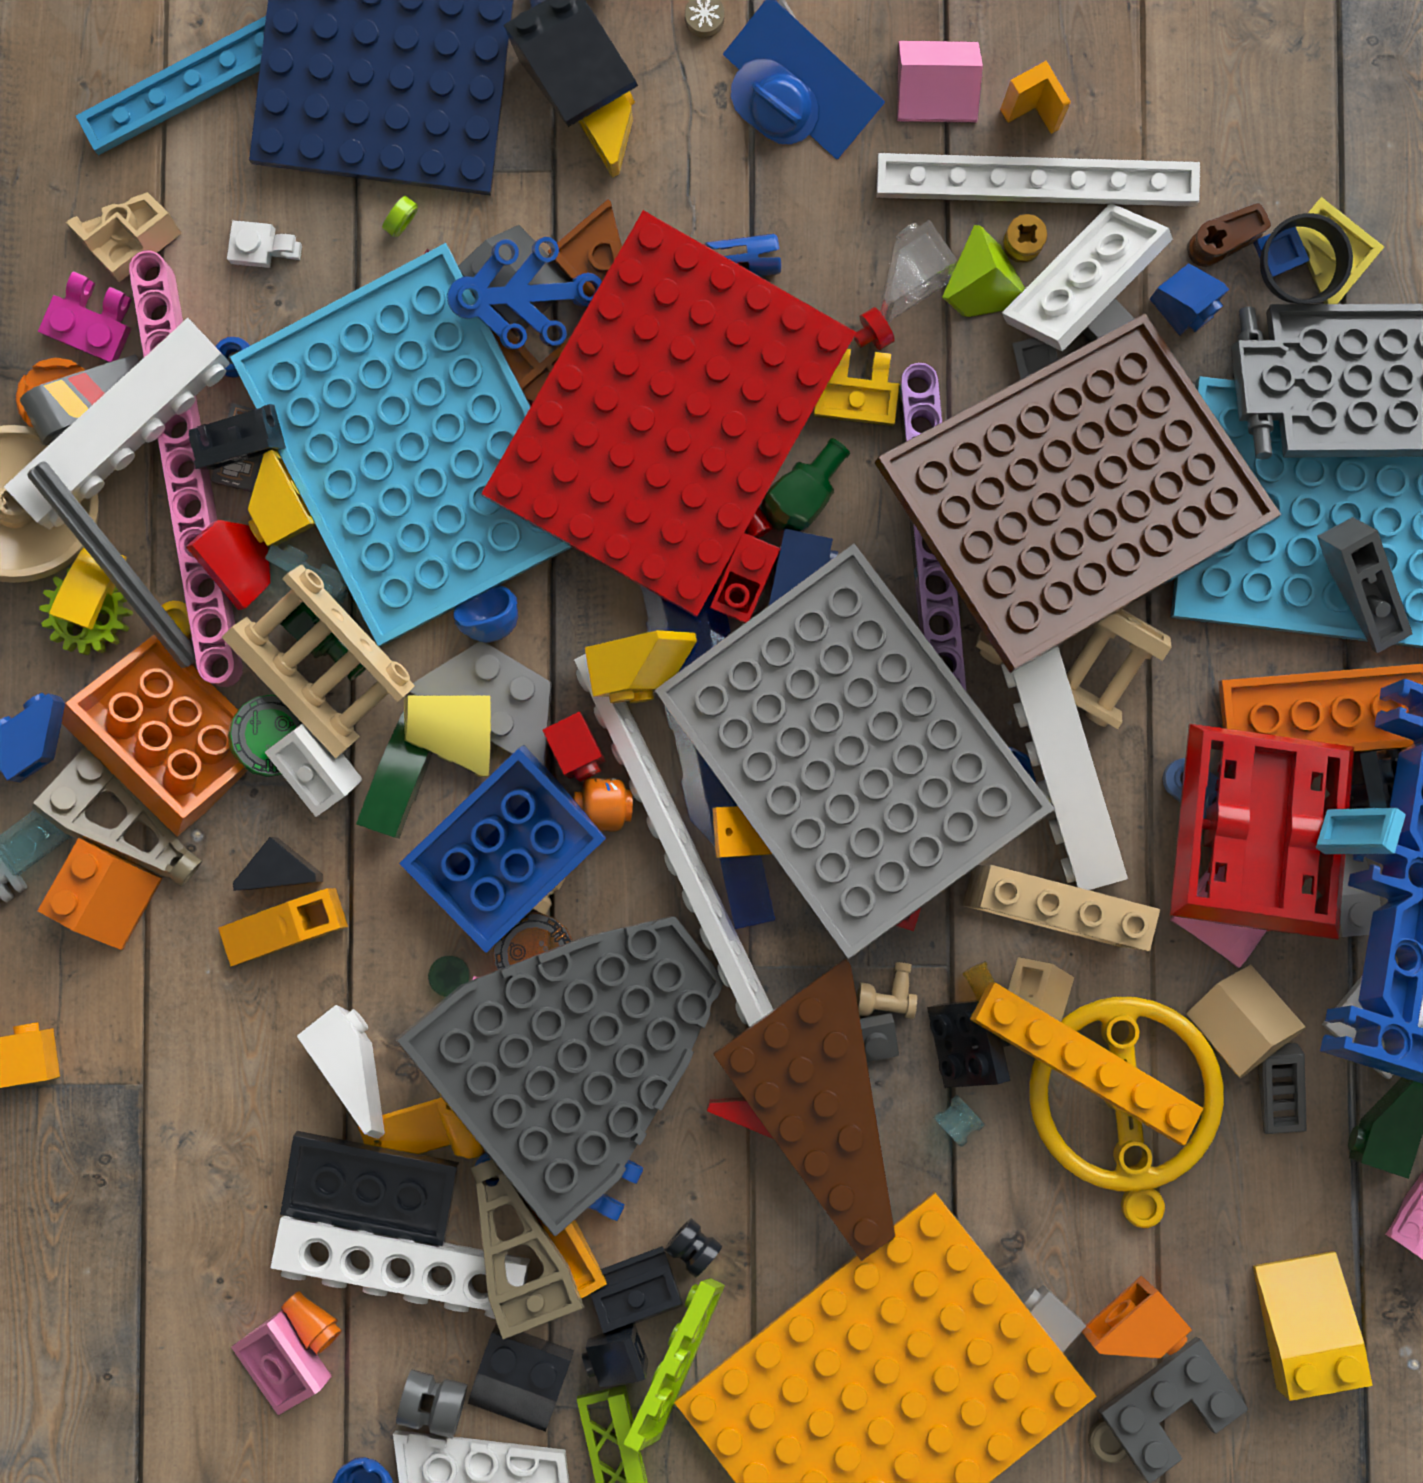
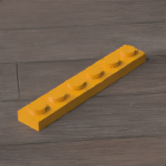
(1086, 1063)

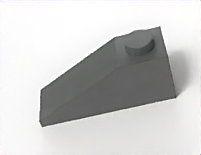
(1366, 582)

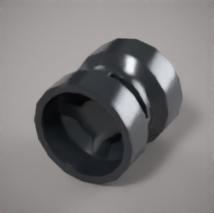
(693, 1247)

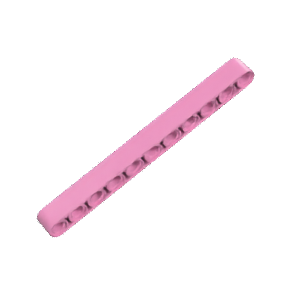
(183, 490)

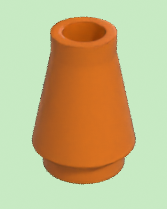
(313, 1324)

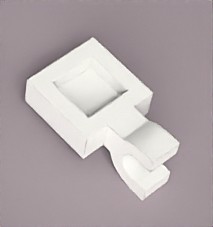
(256, 244)

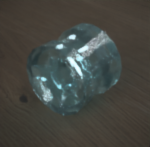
(959, 1121)

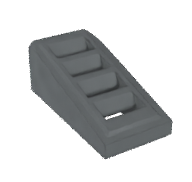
(1267, 1070)

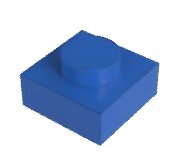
(1284, 251)

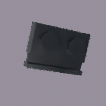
(636, 1291)

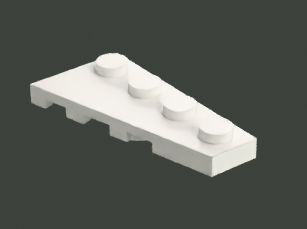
(466, 1460)

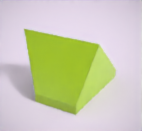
(982, 278)

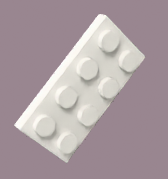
(1087, 276)

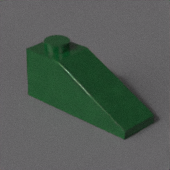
(1391, 1130)

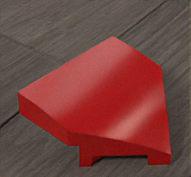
(233, 560)

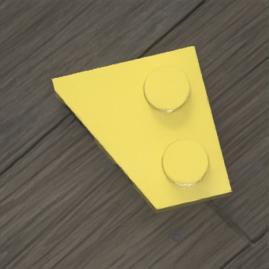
(1322, 256)

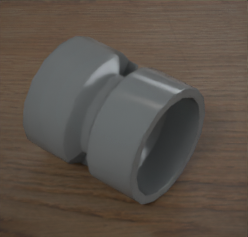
(445, 1408)

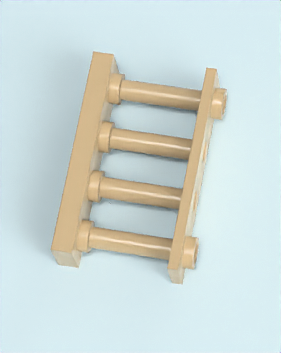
(1145, 643)
(280, 671)

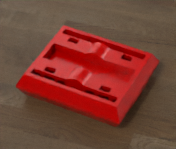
(1261, 832)

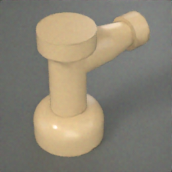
(898, 1002)

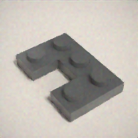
(1182, 1377)

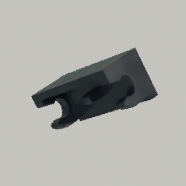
(236, 438)

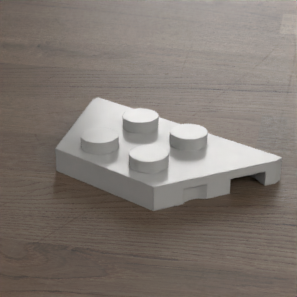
(516, 694)

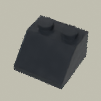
(521, 1378)

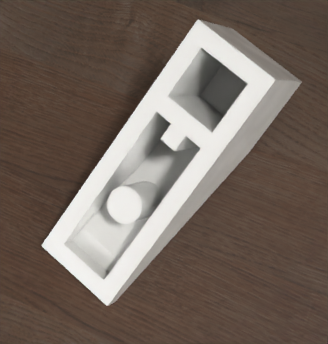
(347, 1061)

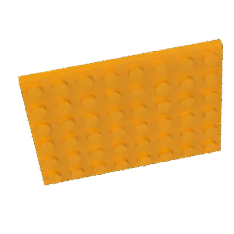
(891, 1372)

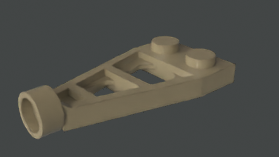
(74, 792)
(536, 1301)

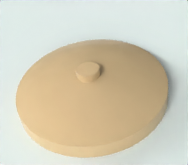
(27, 547)

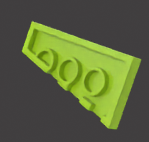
(675, 1366)

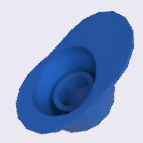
(774, 101)

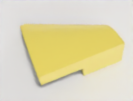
(451, 728)

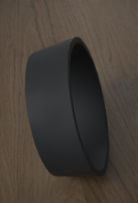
(1339, 242)

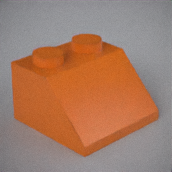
(99, 894)
(1138, 1324)

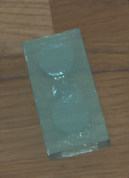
(292, 557)
(29, 842)

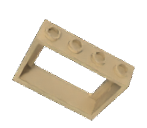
(1061, 907)

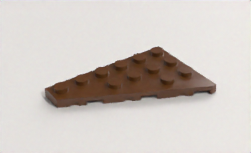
(813, 1093)

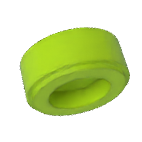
(400, 216)

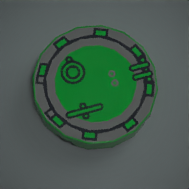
(256, 729)

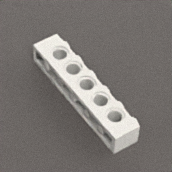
(295, 1260)

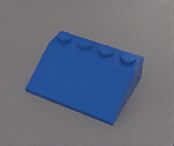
(503, 848)

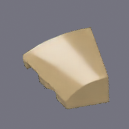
(125, 231)

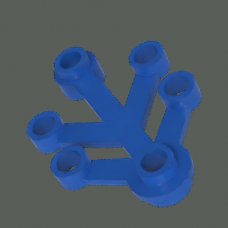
(518, 294)

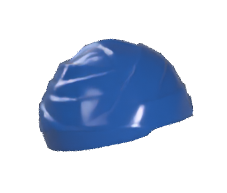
(488, 615)

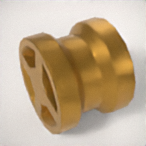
(1018, 245)

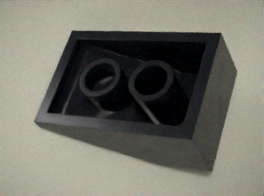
(569, 57)

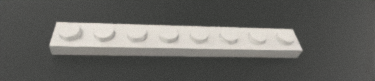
(1038, 179)

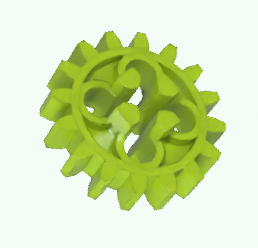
(98, 635)

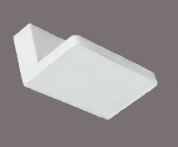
(313, 770)

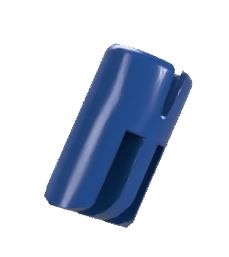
(754, 246)

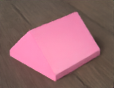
(938, 81)
(281, 1363)

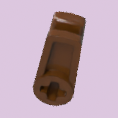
(1229, 234)

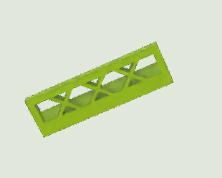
(621, 1421)

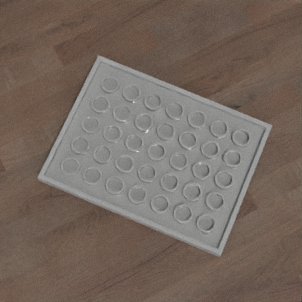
(853, 751)

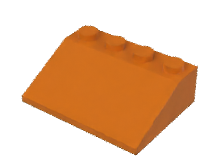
(159, 733)

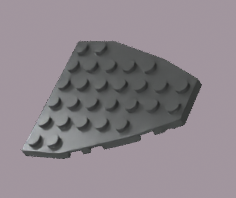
(569, 1057)

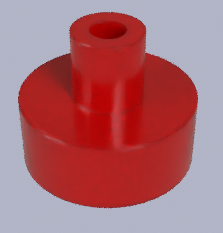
(874, 330)

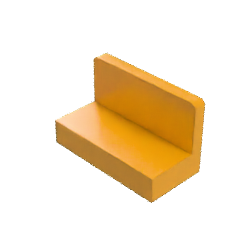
(1038, 90)

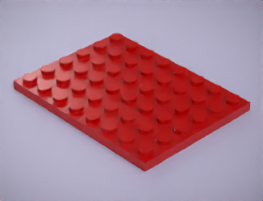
(668, 413)

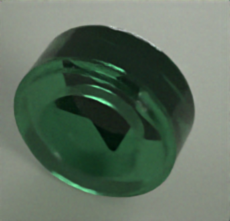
(448, 974)

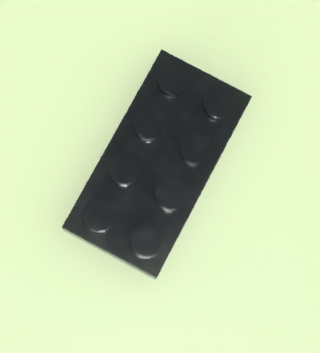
(369, 1188)

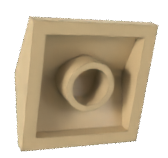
(1244, 1020)

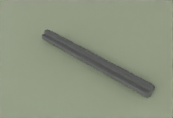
(112, 563)

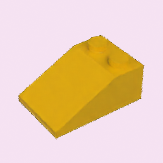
(1311, 1327)

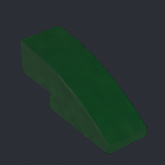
(394, 785)

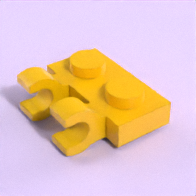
(860, 399)

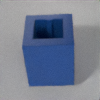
(1189, 299)
(30, 737)

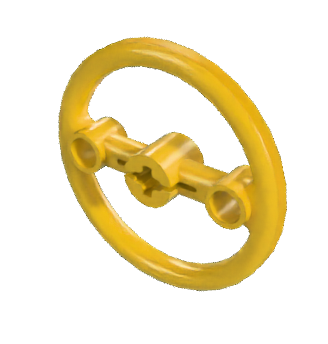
(1143, 1174)

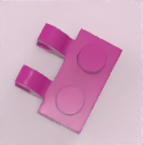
(84, 329)

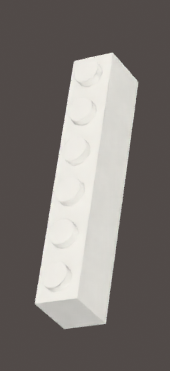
(124, 419)
(1067, 771)

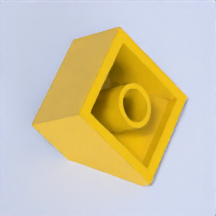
(637, 664)

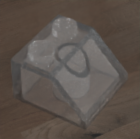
(917, 269)

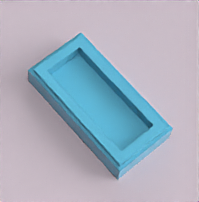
(1361, 831)

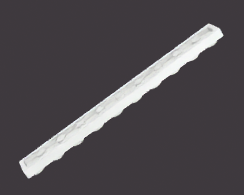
(681, 854)

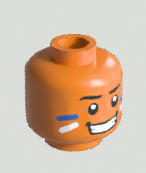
(605, 802)

